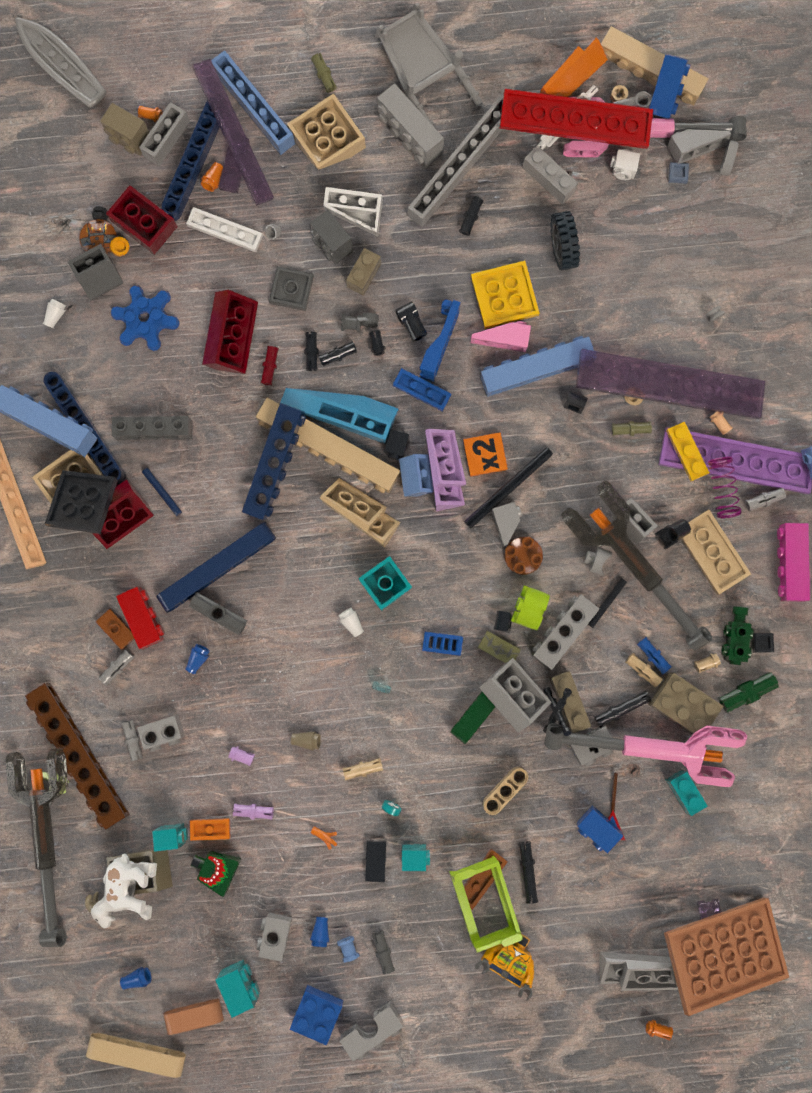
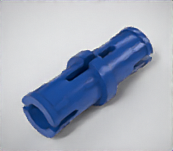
(654, 655)

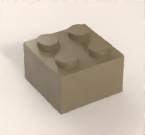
(124, 129)

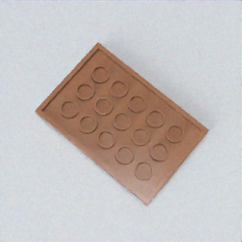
(726, 956)

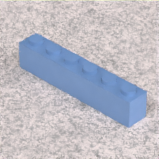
(253, 103)
(533, 367)
(46, 422)

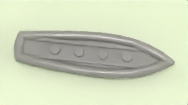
(60, 62)

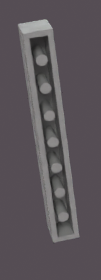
(457, 165)

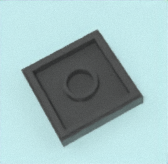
(291, 288)

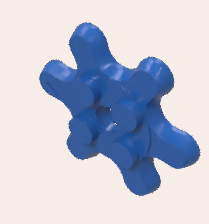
(151, 328)

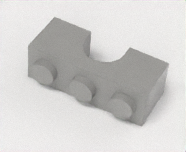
(358, 1042)

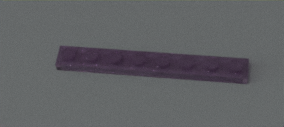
(233, 132)

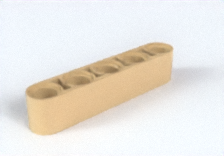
(135, 1055)

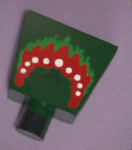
(216, 871)

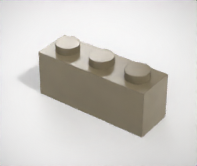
(573, 710)

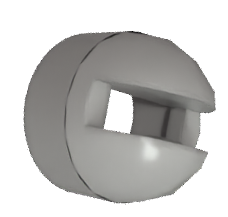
(273, 233)

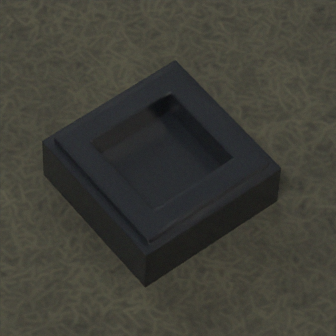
(763, 642)

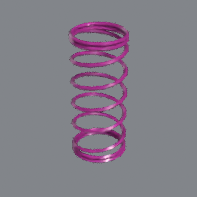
(716, 464)

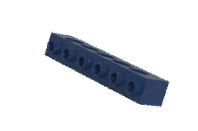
(252, 504)

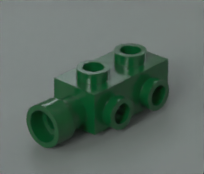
(736, 641)

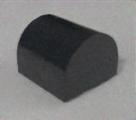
(575, 402)
(503, 621)

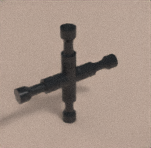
(557, 708)

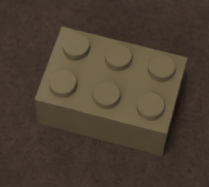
(685, 704)

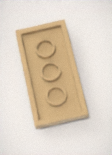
(714, 553)

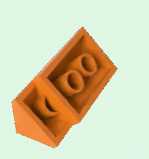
(575, 70)

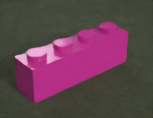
(794, 562)

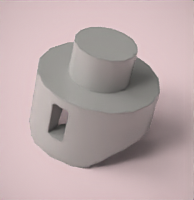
(597, 559)

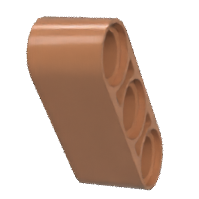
(193, 1016)

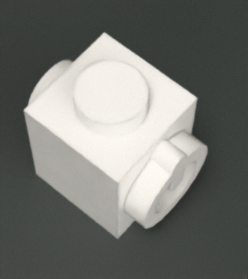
(625, 164)

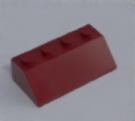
(230, 332)

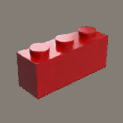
(140, 617)

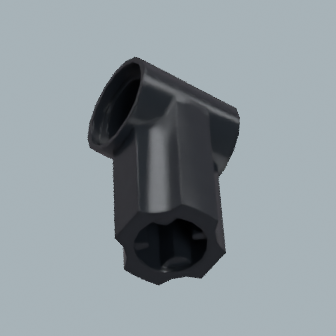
(410, 318)

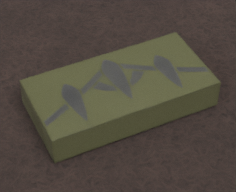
(498, 647)

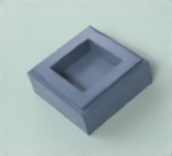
(678, 172)

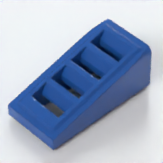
(451, 637)

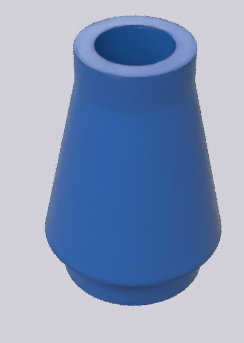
(197, 657)
(320, 932)
(136, 979)

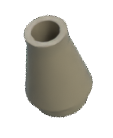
(306, 740)

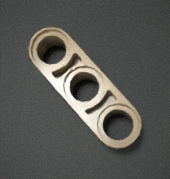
(502, 800)

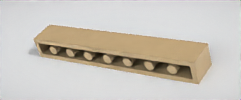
(336, 450)

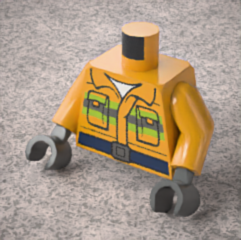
(511, 963)

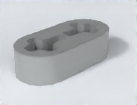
(728, 158)

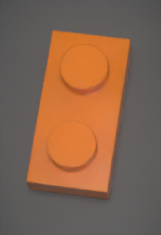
(210, 829)

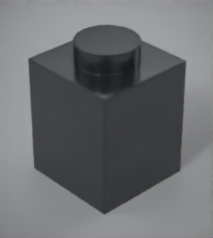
(396, 444)

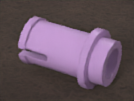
(241, 756)

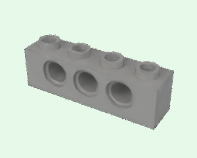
(587, 612)

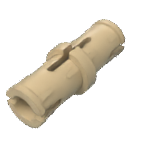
(644, 670)
(362, 769)

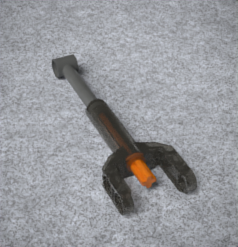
(614, 535)
(39, 801)

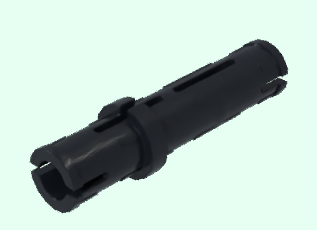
(622, 708)
(528, 872)

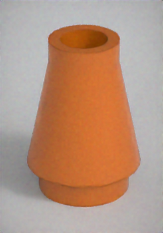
(211, 178)

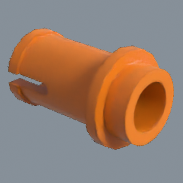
(149, 113)
(659, 1030)

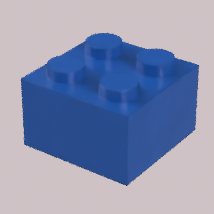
(316, 1015)

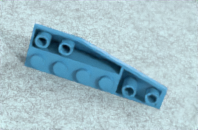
(345, 411)

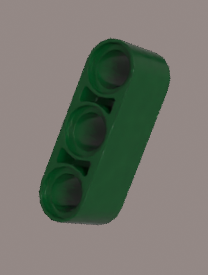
(472, 718)

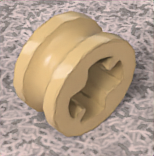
(622, 89)

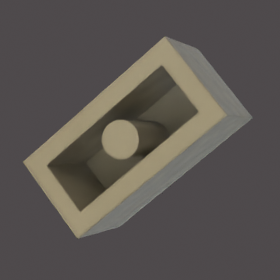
(363, 271)

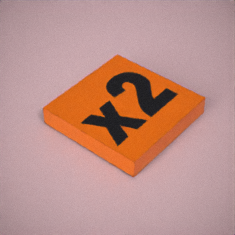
(485, 454)

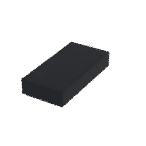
(375, 861)

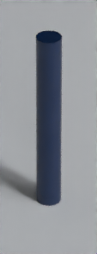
(162, 492)

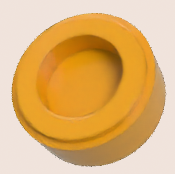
(119, 246)

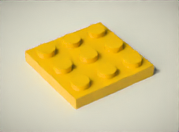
(505, 294)

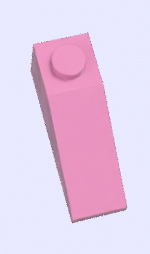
(508, 336)

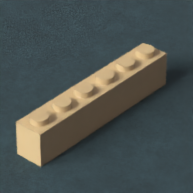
(647, 63)

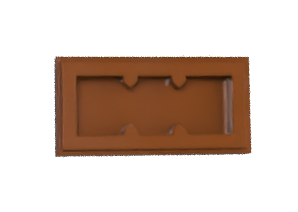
(115, 629)

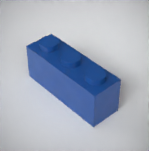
(669, 85)

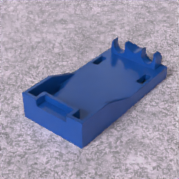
(435, 353)

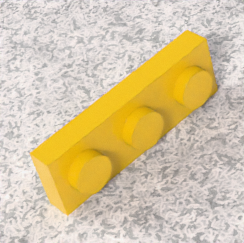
(687, 451)

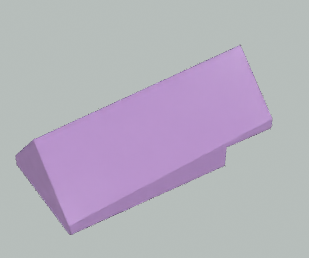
(445, 468)

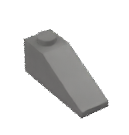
(694, 143)

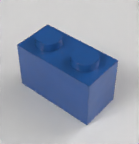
(599, 829)

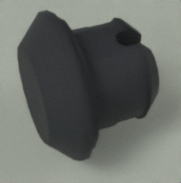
(99, 213)

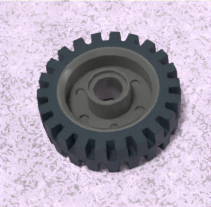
(565, 240)

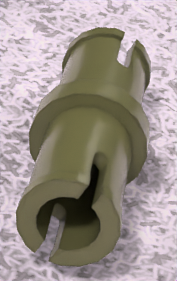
(323, 72)
(631, 428)

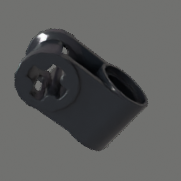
(673, 533)

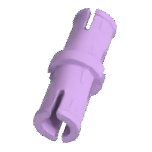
(253, 811)

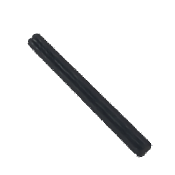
(510, 486)

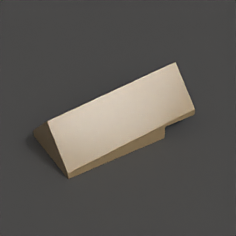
(360, 511)

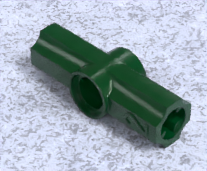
(748, 692)

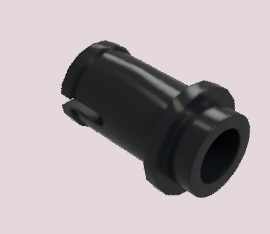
(377, 344)

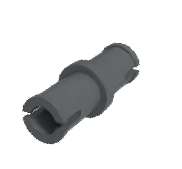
(383, 952)

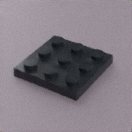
(81, 502)

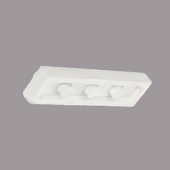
(224, 229)

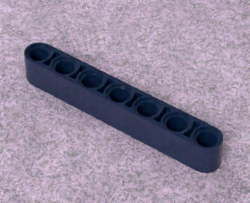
(193, 168)
(67, 407)
(216, 567)

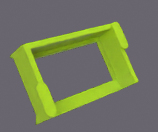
(505, 936)

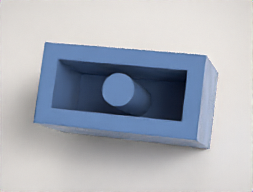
(416, 475)

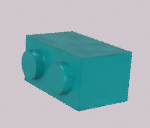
(686, 792)
(169, 837)
(415, 857)

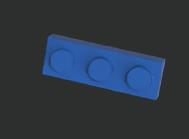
(422, 390)

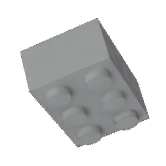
(515, 695)

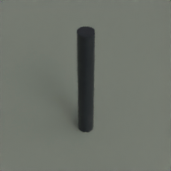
(607, 602)

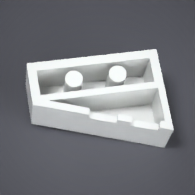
(355, 207)

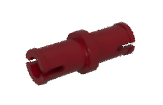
(269, 365)

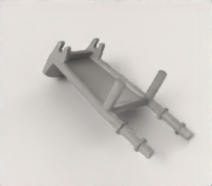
(421, 56)

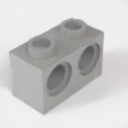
(160, 729)

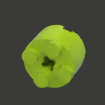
(530, 608)

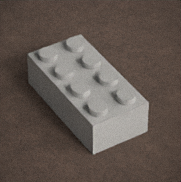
(410, 126)

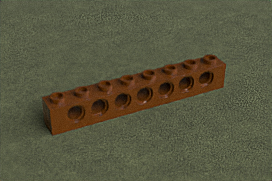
(87, 760)

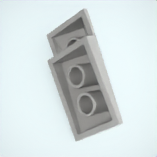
(636, 971)

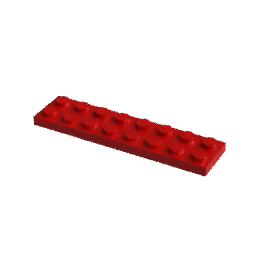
(576, 118)

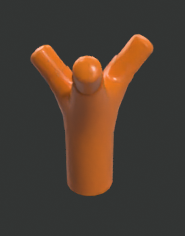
(324, 836)

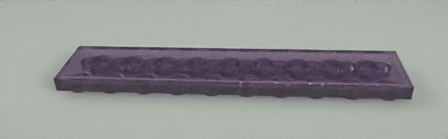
(670, 384)

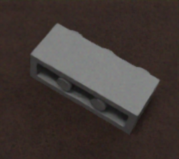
(164, 134)
(549, 175)

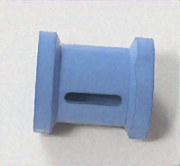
(348, 949)

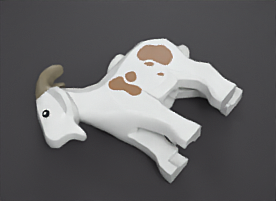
(120, 890)

